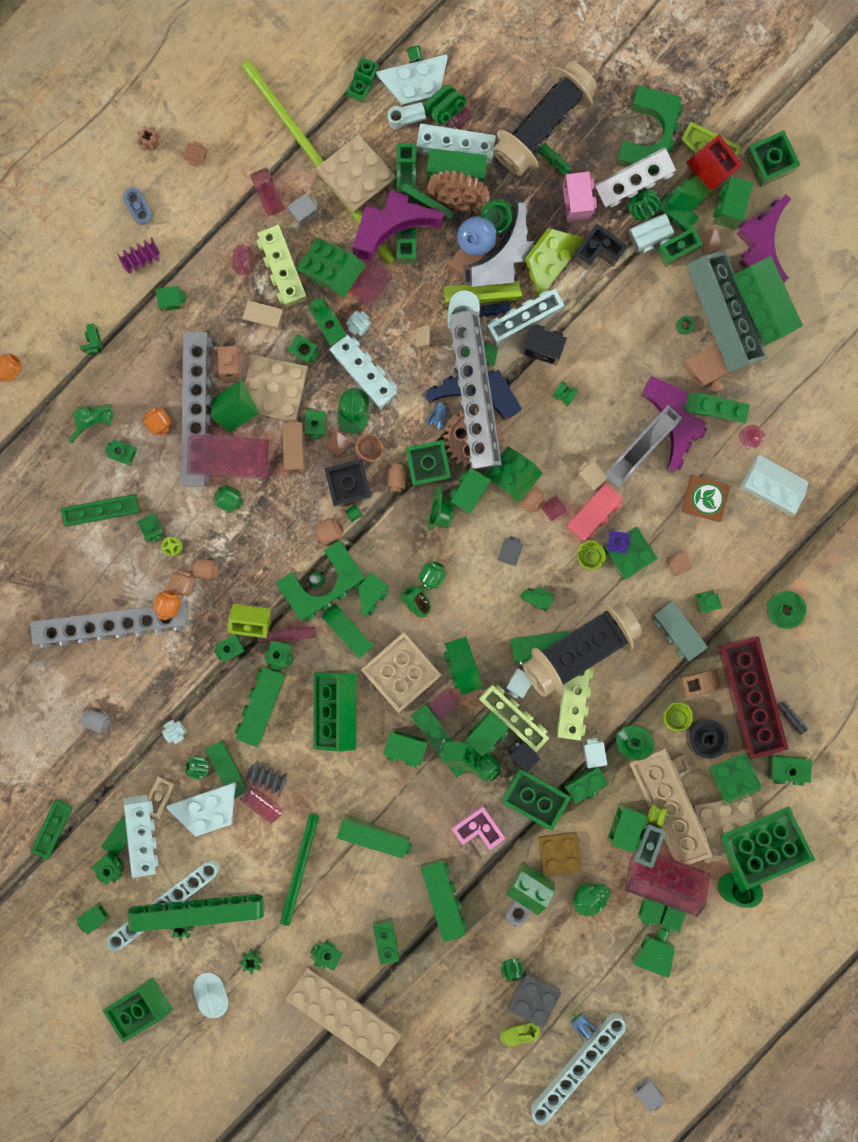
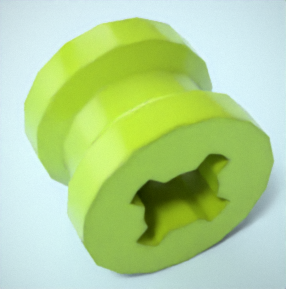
(168, 547)
(657, 815)

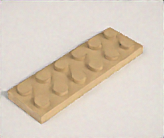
(664, 789)
(343, 1016)

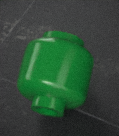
(228, 498)
(432, 575)
(488, 768)

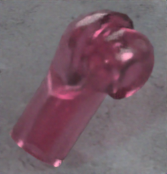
(459, 120)

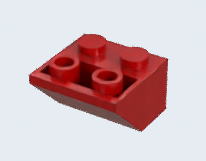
(714, 162)

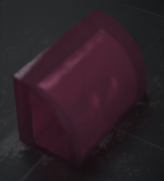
(261, 804)

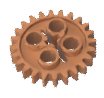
(458, 191)
(458, 445)

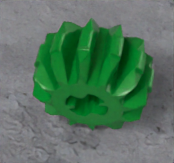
(644, 205)

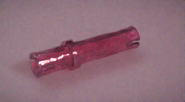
(289, 634)

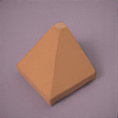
(711, 241)
(338, 444)
(679, 563)

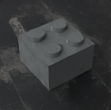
(534, 999)

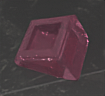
(553, 508)

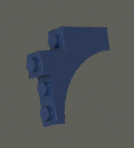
(502, 396)

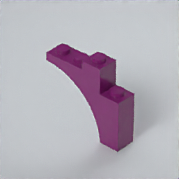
(398, 215)
(761, 235)
(688, 428)

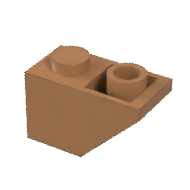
(699, 682)

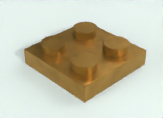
(560, 853)

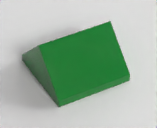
(233, 407)

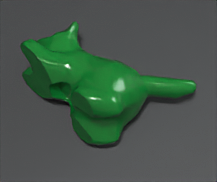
(87, 417)

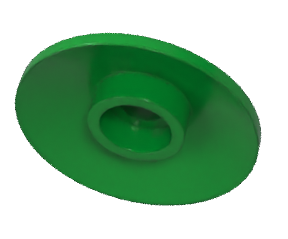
(635, 736)

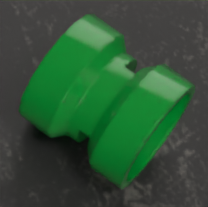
(565, 393)

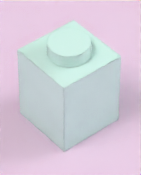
(518, 684)
(594, 753)

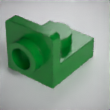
(93, 336)
(151, 528)

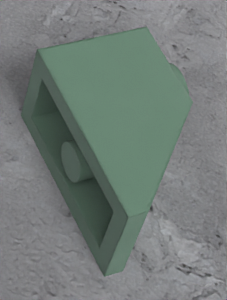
(650, 845)

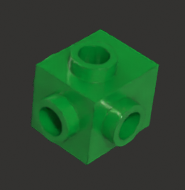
(279, 656)
(108, 868)
(325, 955)

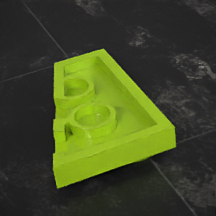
(697, 137)

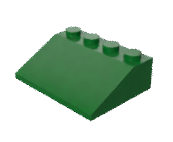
(766, 849)

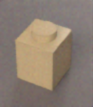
(591, 475)

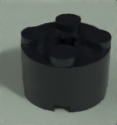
(718, 738)

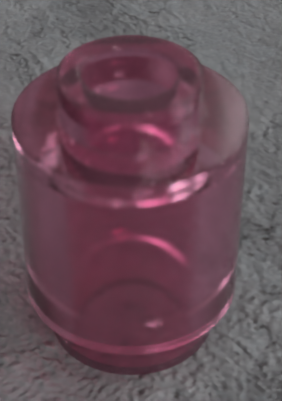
(242, 259)

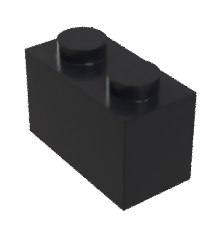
(523, 754)

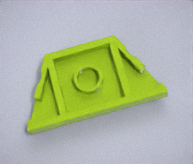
(550, 257)

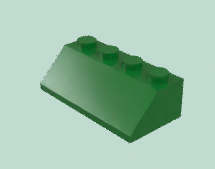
(767, 300)
(335, 711)

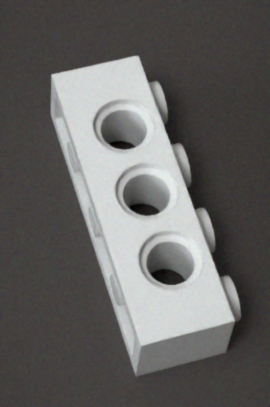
(660, 158)

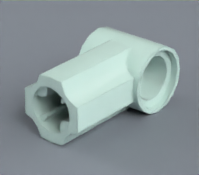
(408, 114)

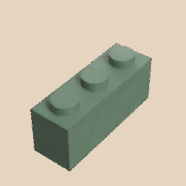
(679, 631)

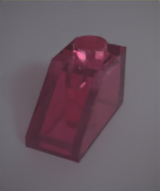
(267, 191)

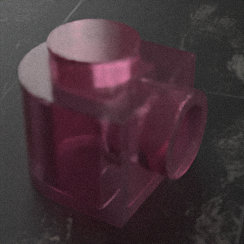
(751, 436)

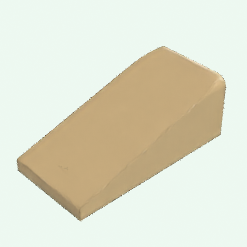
(263, 314)
(159, 796)

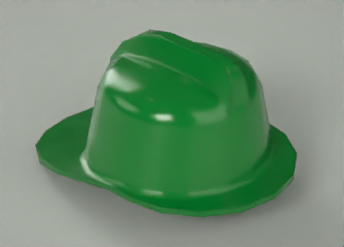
(353, 410)
(441, 511)
(730, 892)

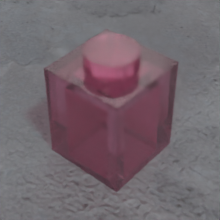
(443, 703)

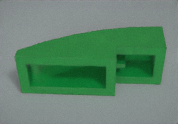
(347, 631)

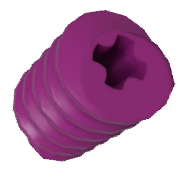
(140, 256)

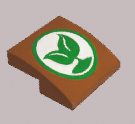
(705, 498)

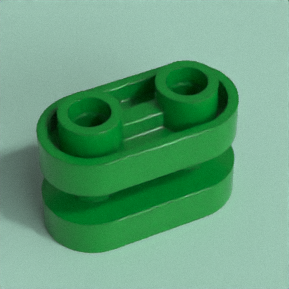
(444, 104)

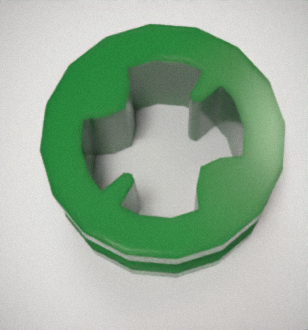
(682, 330)

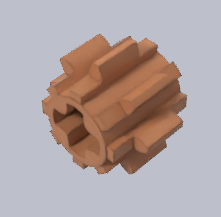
(153, 139)
(195, 154)

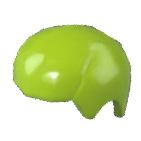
(591, 555)
(678, 717)

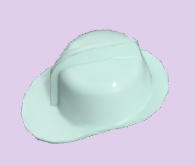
(462, 302)
(210, 995)

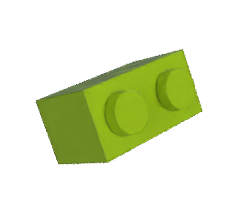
(249, 620)

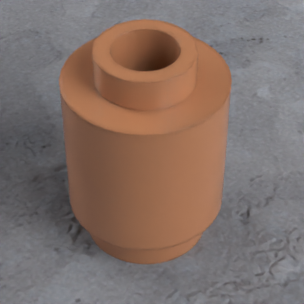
(397, 478)
(205, 569)

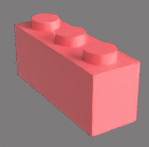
(594, 513)

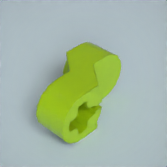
(511, 1035)

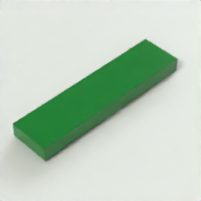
(100, 510)

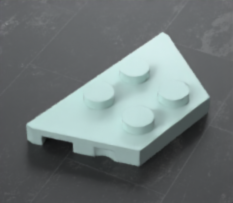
(415, 80)
(206, 810)

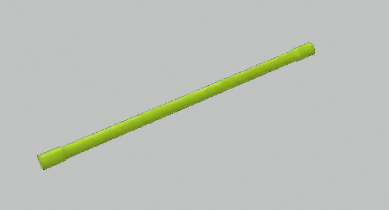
(255, 76)

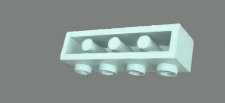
(454, 140)
(529, 314)
(362, 370)
(139, 835)

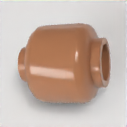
(533, 500)
(329, 531)
(181, 583)

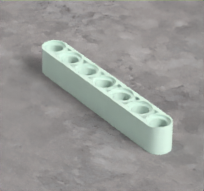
(169, 896)
(575, 1077)

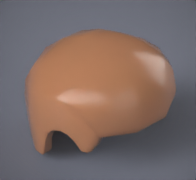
(369, 448)

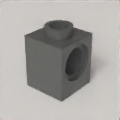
(510, 551)

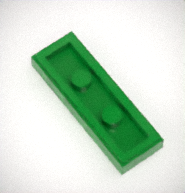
(424, 199)
(226, 767)
(52, 829)

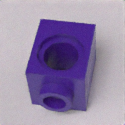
(618, 542)

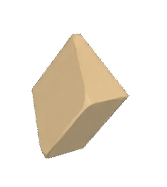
(423, 337)
(680, 765)

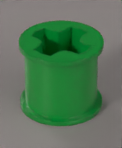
(414, 53)
(353, 513)

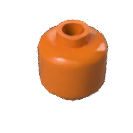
(9, 367)
(157, 421)
(166, 604)

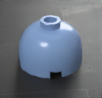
(476, 236)

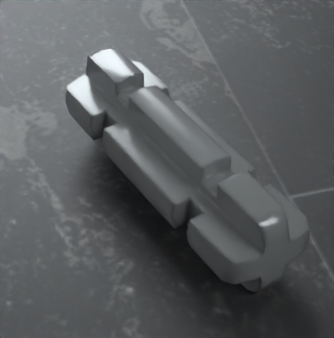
(792, 717)

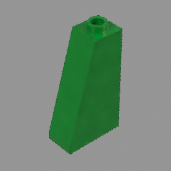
(373, 837)

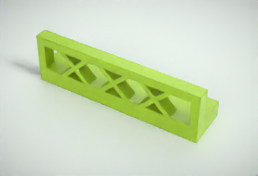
(488, 293)

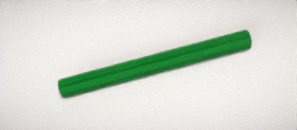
(299, 869)

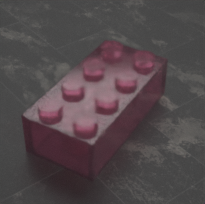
(227, 457)
(669, 884)

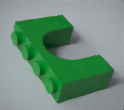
(665, 109)
(305, 604)

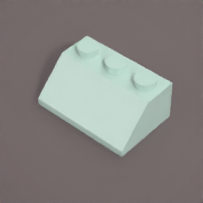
(775, 485)

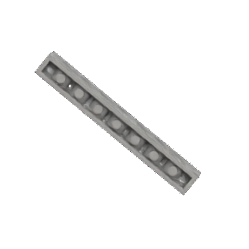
(191, 342)
(482, 398)
(41, 629)

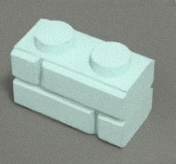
(651, 233)

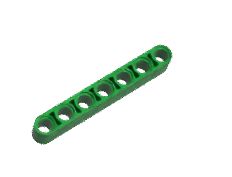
(195, 912)

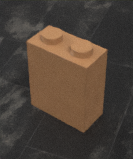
(294, 446)

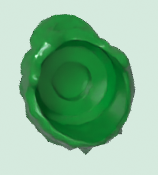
(499, 213)
(590, 899)

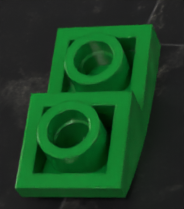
(362, 80)
(682, 217)

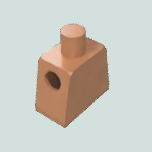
(229, 364)
(707, 368)

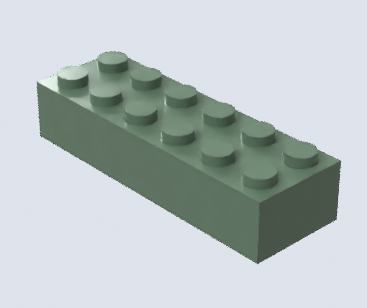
(726, 311)

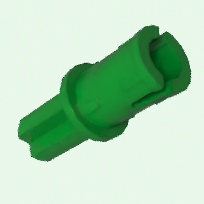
(554, 159)

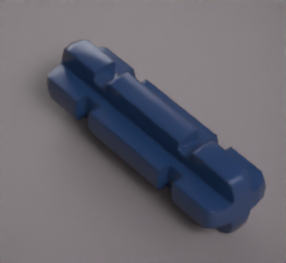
(494, 309)

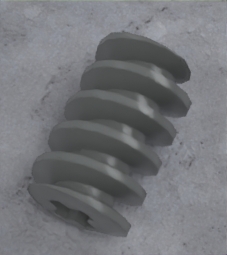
(266, 778)

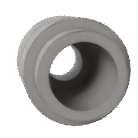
(95, 721)

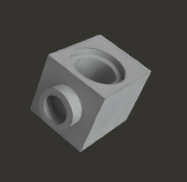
(303, 209)
(517, 920)
(649, 1094)

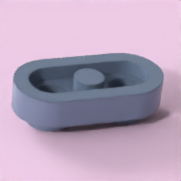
(138, 207)

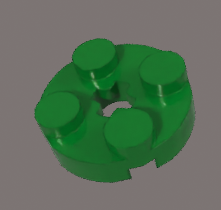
(797, 611)

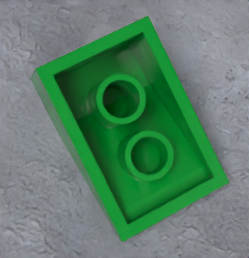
(138, 1010)

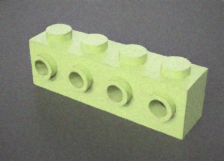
(282, 266)
(573, 707)
(517, 721)

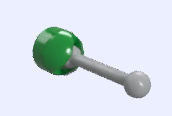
(313, 580)

